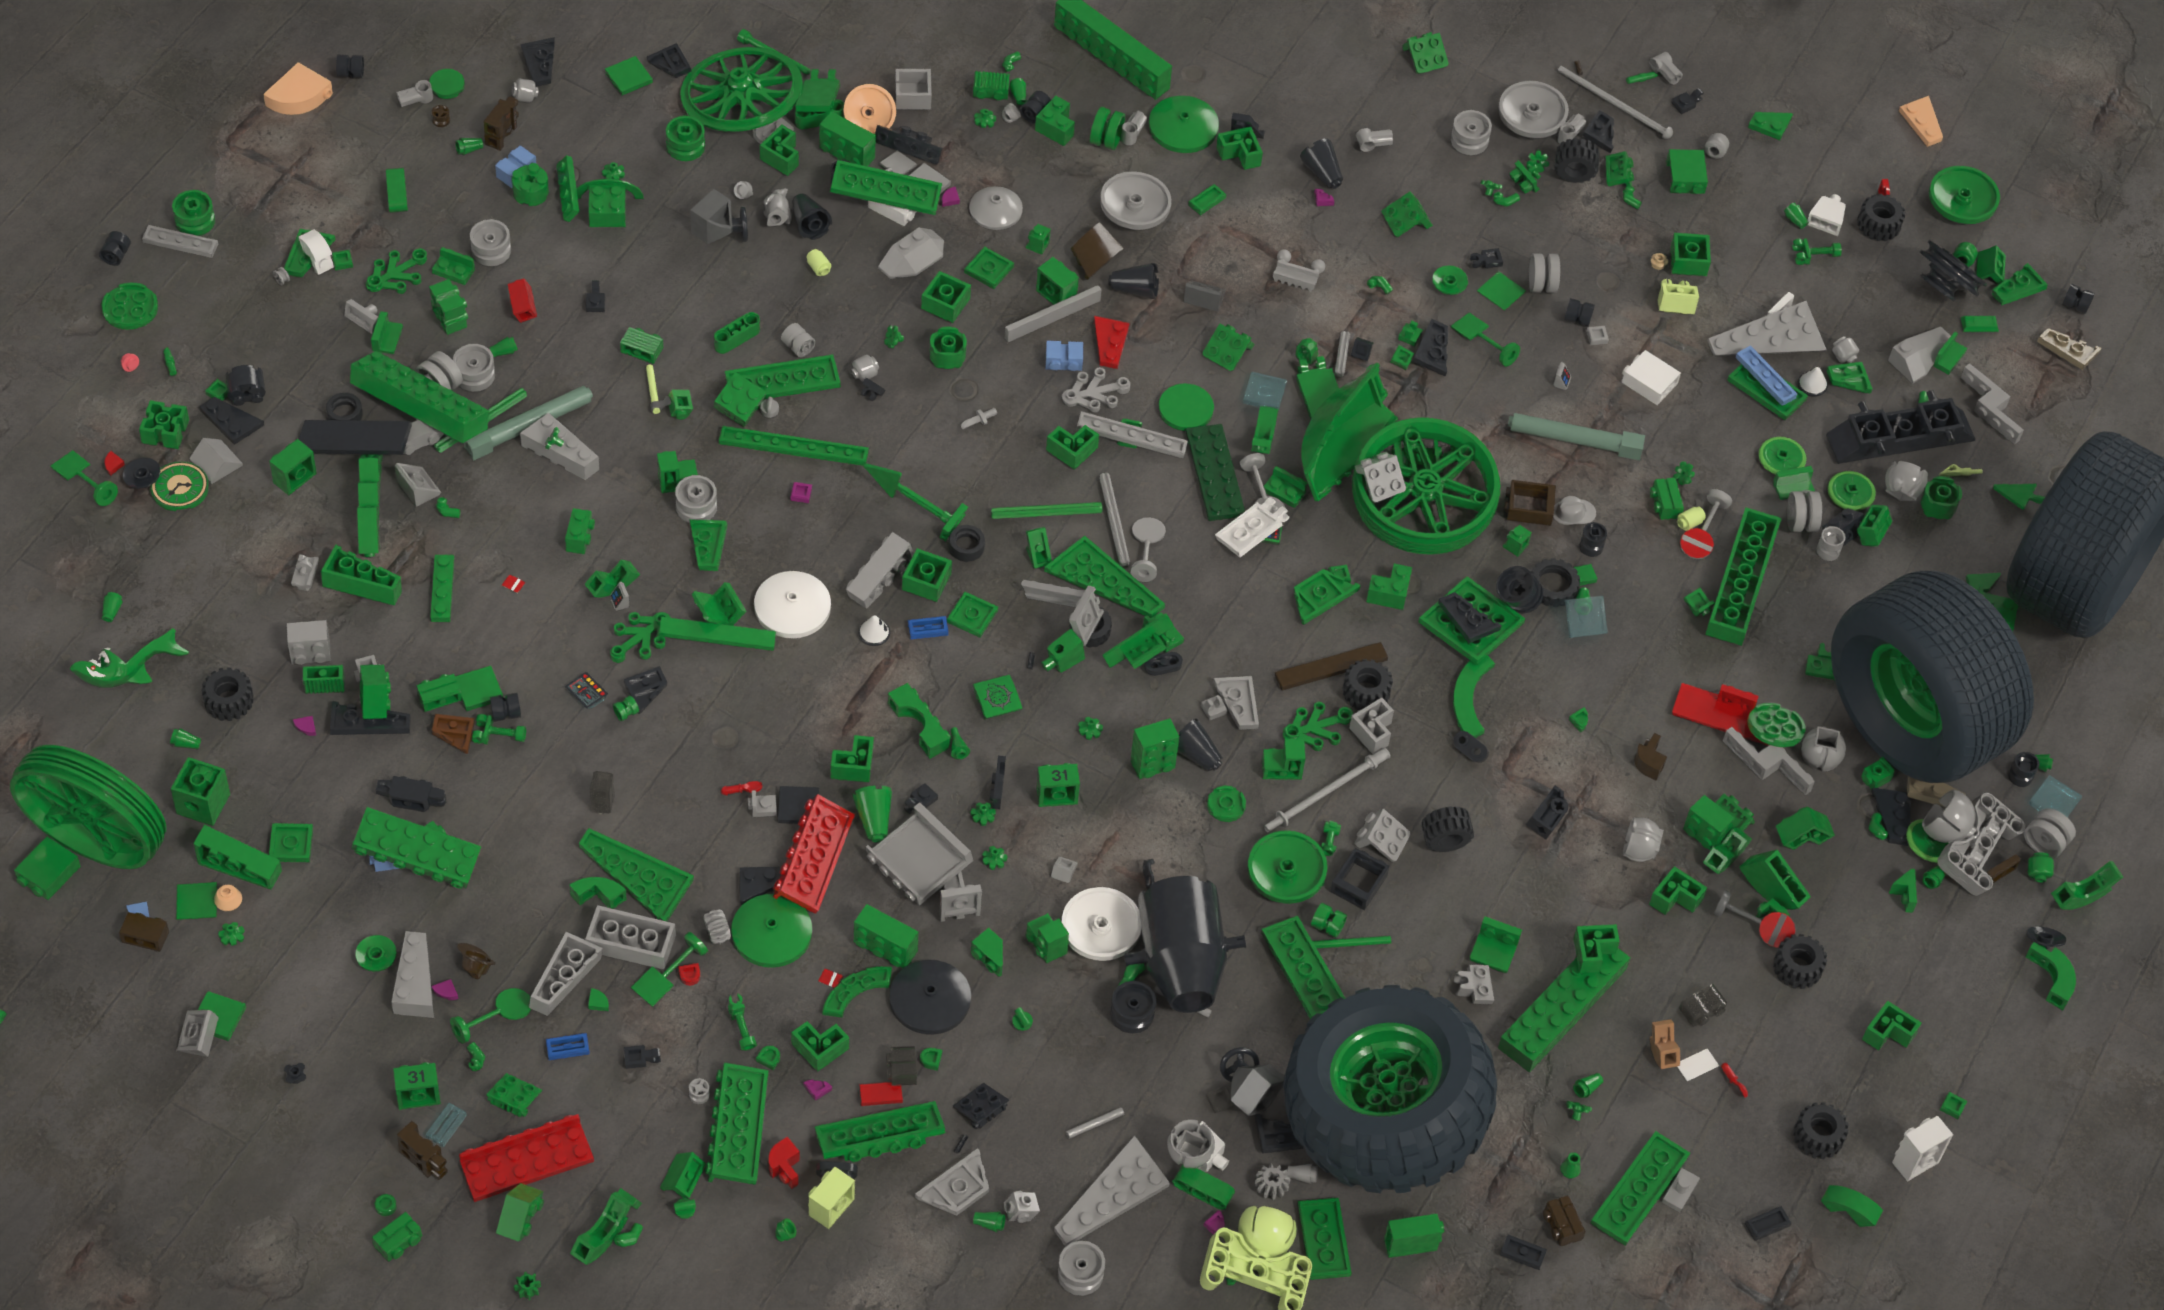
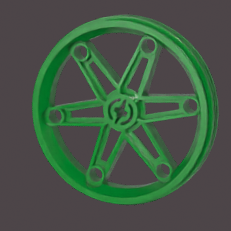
(1428, 486)
(88, 806)

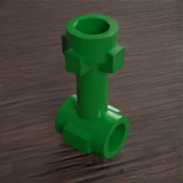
(1332, 829)

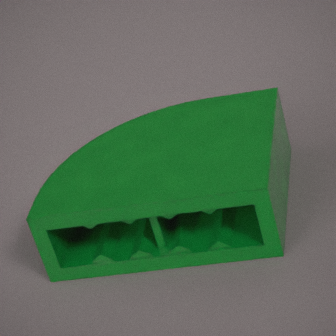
(1775, 879)

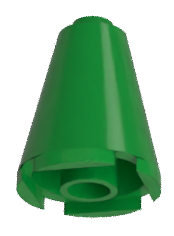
(874, 810)

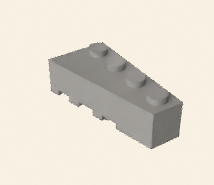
(572, 455)
(880, 570)
(565, 970)
(413, 981)

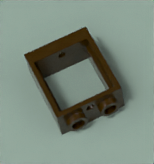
(1535, 490)

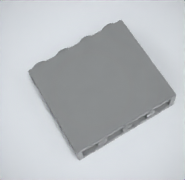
(920, 855)

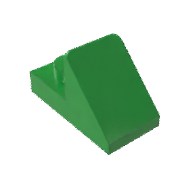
(1038, 547)
(1907, 888)

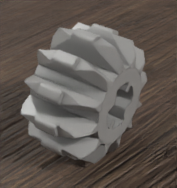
(717, 926)
(1272, 1181)

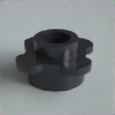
(295, 1078)

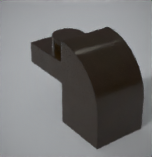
(1648, 760)

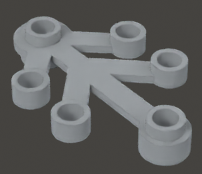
(1074, 396)

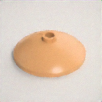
(870, 98)

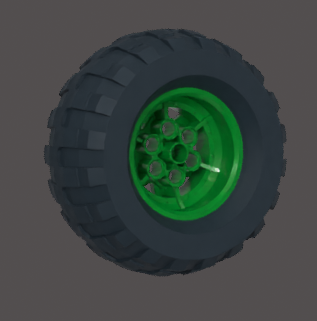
(1391, 1043)

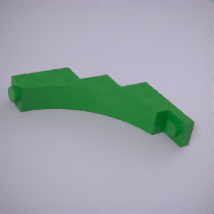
(368, 509)

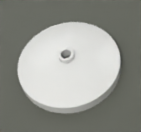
(792, 604)
(1102, 923)

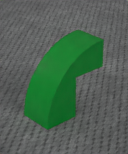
(602, 583)
(1725, 854)
(607, 890)
(1858, 1206)

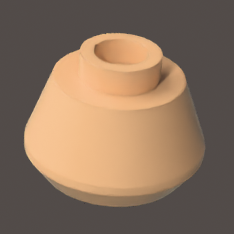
(228, 898)

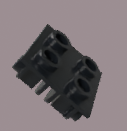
(982, 1105)

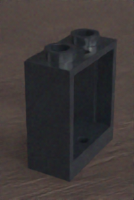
(1351, 893)

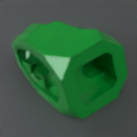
(1307, 350)

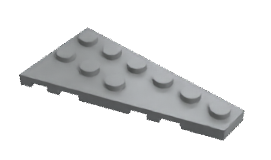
(1121, 1186)

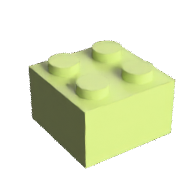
(831, 1197)

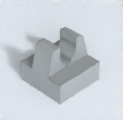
(1214, 707)

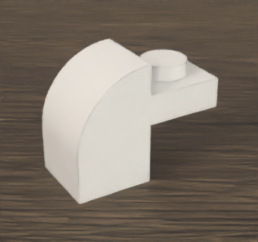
(318, 251)

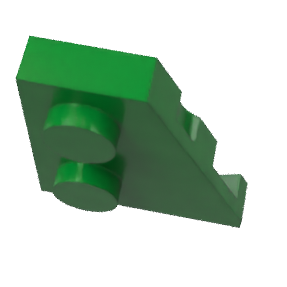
(1770, 123)
(1850, 376)

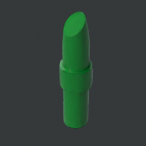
(1641, 77)
(169, 360)

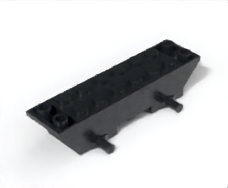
(1897, 432)

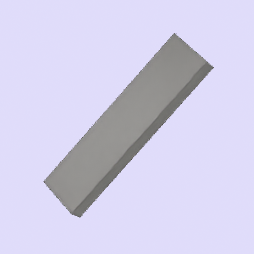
(180, 241)

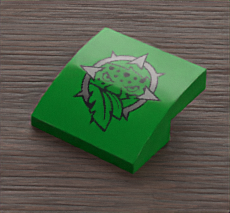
(997, 696)

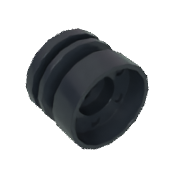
(1520, 589)

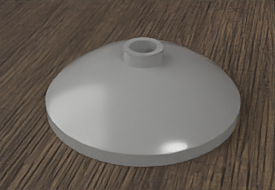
(995, 208)

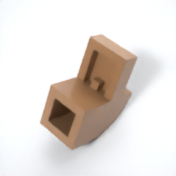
(1663, 1046)

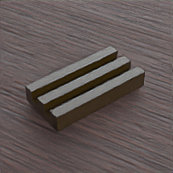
(2004, 868)

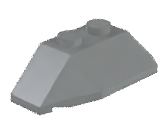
(912, 254)

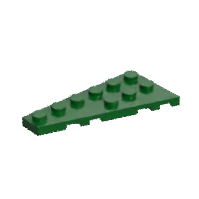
(1088, 565)

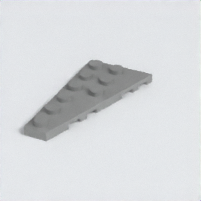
(1779, 332)

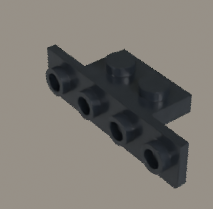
(909, 142)

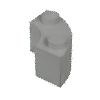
(420, 436)

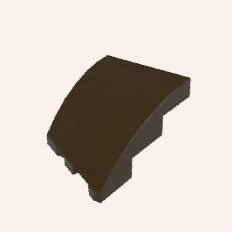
(1095, 249)

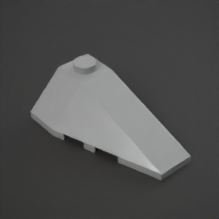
(1918, 353)

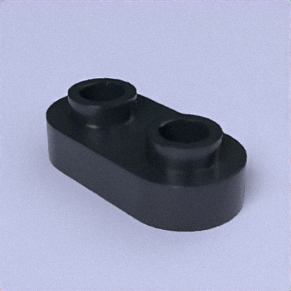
(1162, 663)
(1471, 746)
(848, 1168)

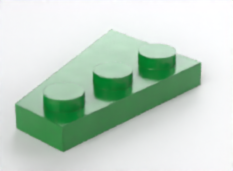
(299, 262)

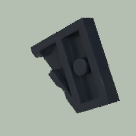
(670, 61)
(1601, 131)
(646, 686)
(998, 780)

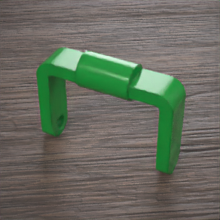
(1130, 422)

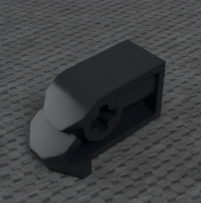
(1549, 813)

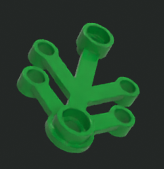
(393, 272)
(641, 634)
(1315, 726)

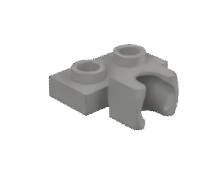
(1475, 982)

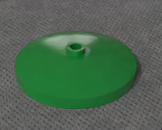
(1183, 124)
(1964, 194)
(1287, 867)
(771, 931)

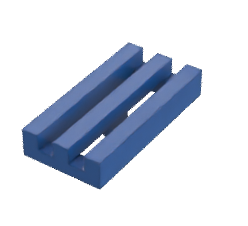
(928, 629)
(569, 1049)

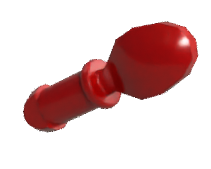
(749, 787)
(1733, 1079)

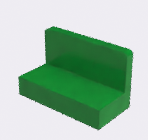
(1991, 264)
(386, 334)
(1949, 355)
(1793, 480)
(683, 1174)

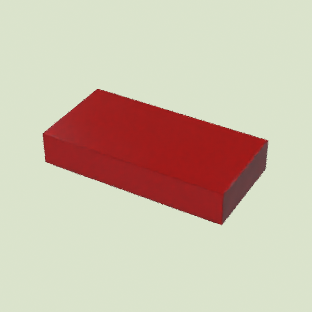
(880, 1094)

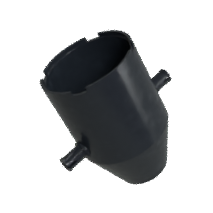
(1184, 941)

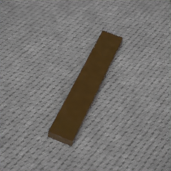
(1328, 666)

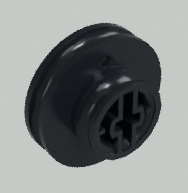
(1949, 273)

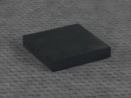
(793, 801)

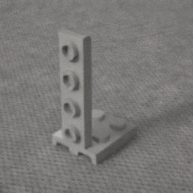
(1086, 612)
(959, 899)

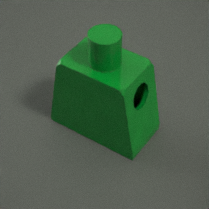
(1064, 652)

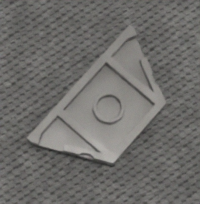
(957, 1186)

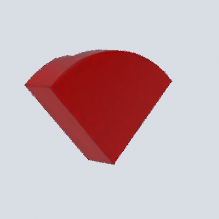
(1884, 187)
(113, 463)

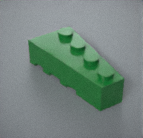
(360, 578)
(236, 858)

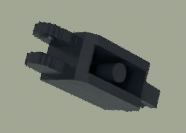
(411, 793)

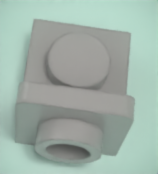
(762, 805)

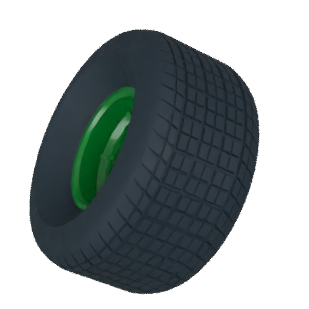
(2091, 536)
(1932, 676)

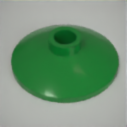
(1450, 280)
(374, 946)

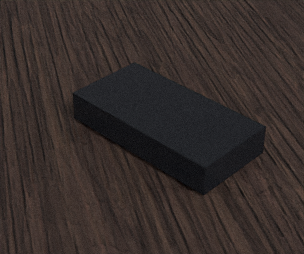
(1768, 1223)

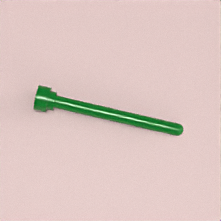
(745, 37)

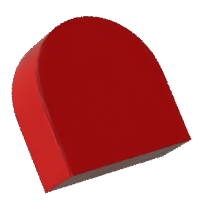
(689, 974)

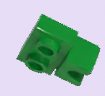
(1820, 665)

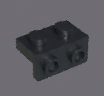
(1848, 522)

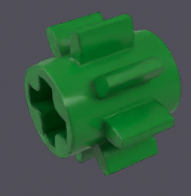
(524, 1291)

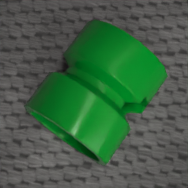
(1322, 917)

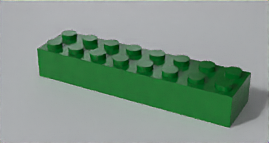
(1113, 46)
(419, 396)
(1743, 576)
(1559, 1010)

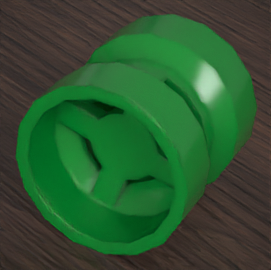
(625, 708)

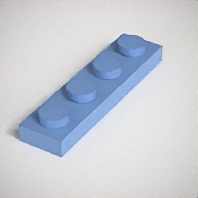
(1766, 375)

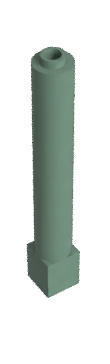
(485, 441)
(1627, 444)

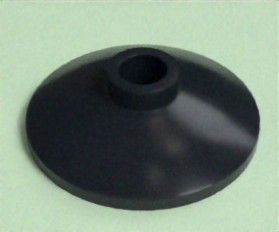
(141, 473)
(2046, 937)

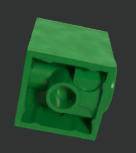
(200, 791)

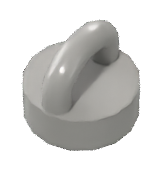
(1012, 112)
(743, 190)
(769, 407)

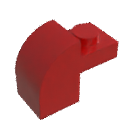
(781, 1158)

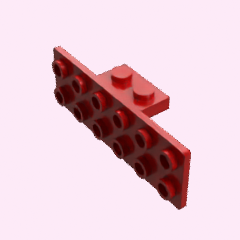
(1718, 711)

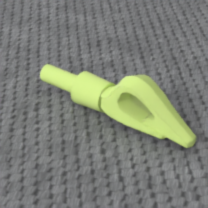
(1956, 471)

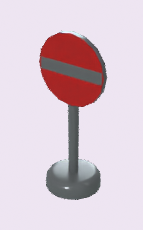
(1773, 927)

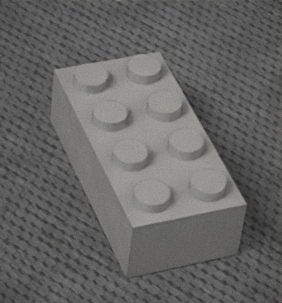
(632, 937)

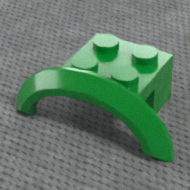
(608, 201)

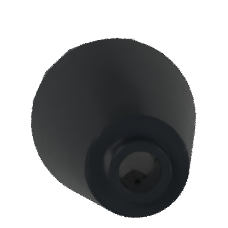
(1323, 162)
(810, 217)
(1136, 280)
(1198, 746)

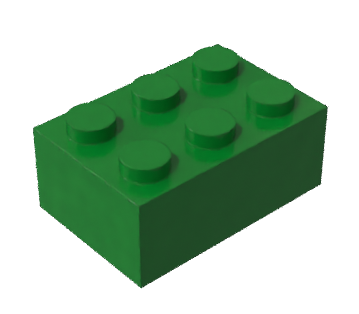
(847, 140)
(1154, 748)
(885, 936)

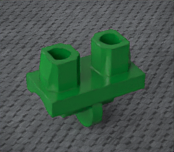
(1529, 182)

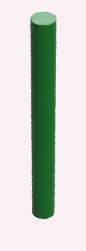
(1352, 942)

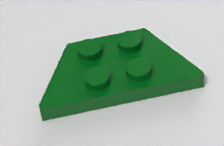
(1321, 593)

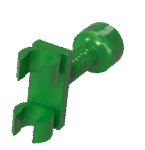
(1805, 256)
(487, 722)
(737, 1012)

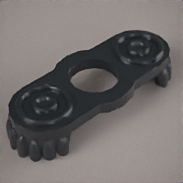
(1147, 871)

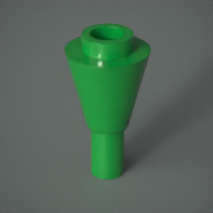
(959, 747)
(2045, 762)
(1132, 972)

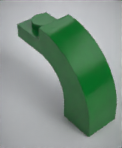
(1265, 429)
(2081, 893)
(2061, 971)
(598, 1239)

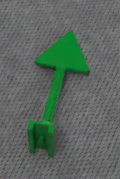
(890, 480)
(2019, 493)

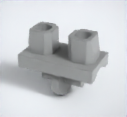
(304, 572)

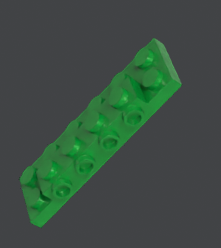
(880, 1132)

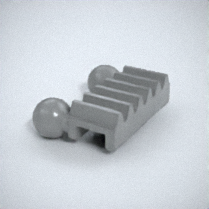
(1297, 274)

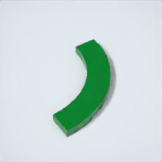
(1463, 696)

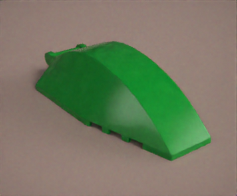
(1343, 429)

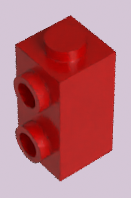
(522, 300)

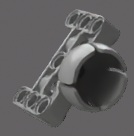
(1972, 833)

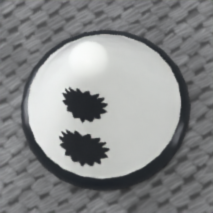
(1813, 382)
(874, 631)

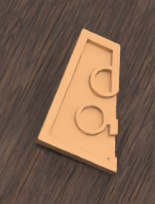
(1922, 120)

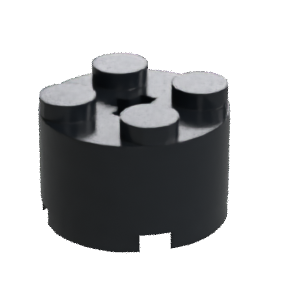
(245, 385)

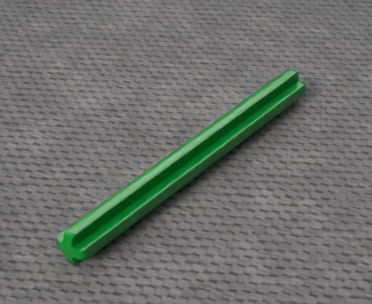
(494, 411)
(1046, 510)

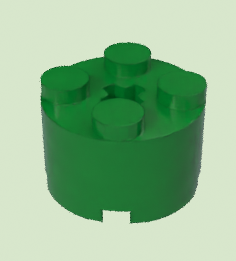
(530, 185)
(948, 348)
(1941, 498)

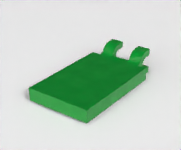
(818, 93)
(1315, 384)

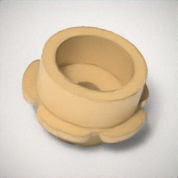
(1659, 261)

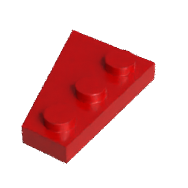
(1110, 340)

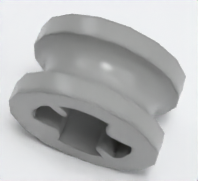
(281, 276)

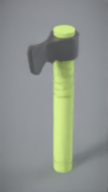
(656, 406)

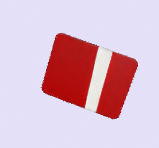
(513, 583)
(830, 978)

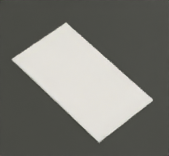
(1697, 1064)

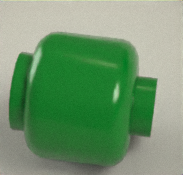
(1966, 253)
(2040, 867)

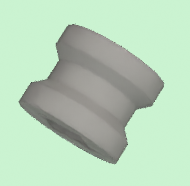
(696, 1086)

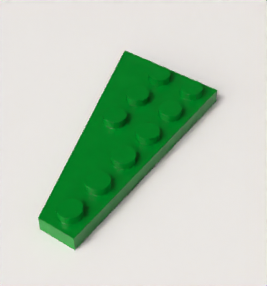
(647, 879)

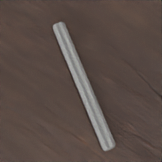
(1114, 519)

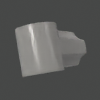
(1664, 64)
(420, 93)
(1132, 128)
(1571, 128)
(1369, 140)

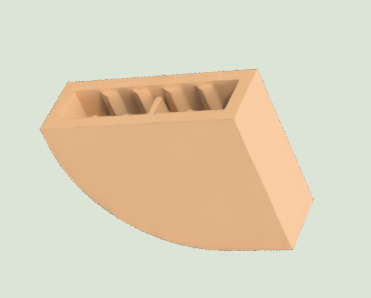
(298, 91)

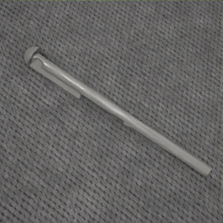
(1667, 133)

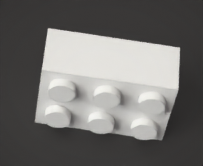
(1922, 1147)

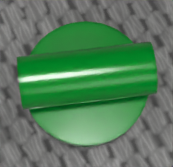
(1022, 1020)
(685, 1208)

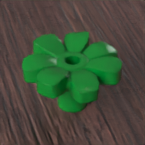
(985, 118)
(1542, 160)
(613, 171)
(1490, 186)
(893, 336)
(553, 439)
(1684, 473)
(1090, 727)
(983, 813)
(994, 857)
(231, 933)
(1578, 1109)

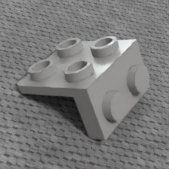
(1382, 476)
(1384, 834)

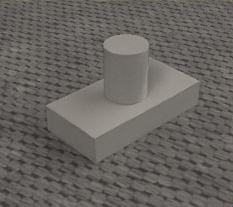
(362, 316)
(1680, 1190)

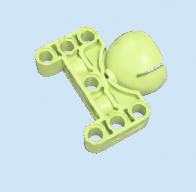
(1262, 1247)

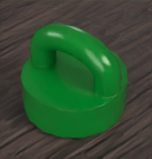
(785, 1230)

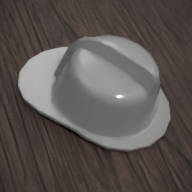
(1574, 511)

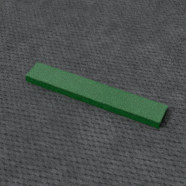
(717, 633)

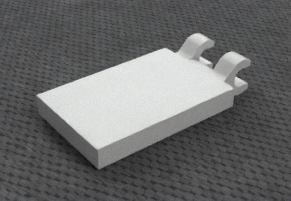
(1252, 527)

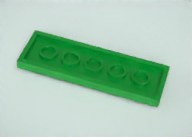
(886, 187)
(792, 376)
(1302, 965)
(1640, 1188)

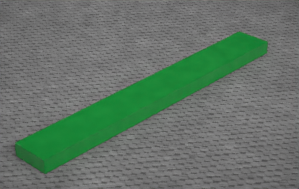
(794, 445)

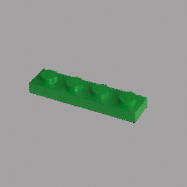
(567, 188)
(442, 588)

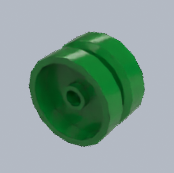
(1107, 128)
(685, 138)
(193, 212)

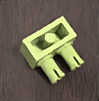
(1678, 297)

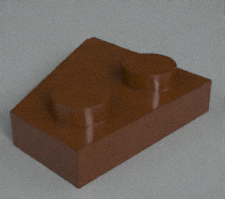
(454, 730)

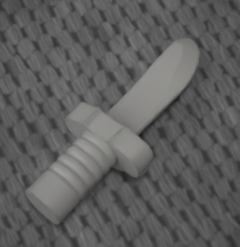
(981, 417)

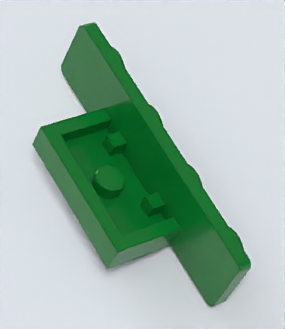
(1141, 645)

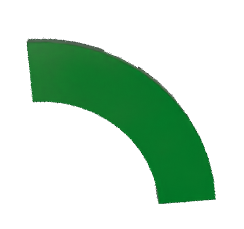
(854, 985)

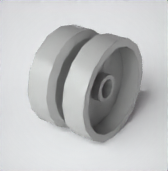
(1471, 132)
(490, 242)
(1544, 273)
(476, 367)
(442, 370)
(696, 498)
(1804, 511)
(2049, 832)
(1081, 1268)

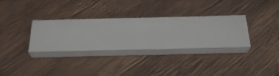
(1052, 313)
(1133, 435)

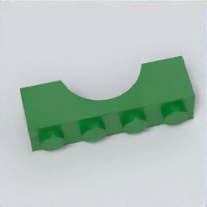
(906, 703)

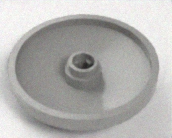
(1533, 109)
(1135, 200)

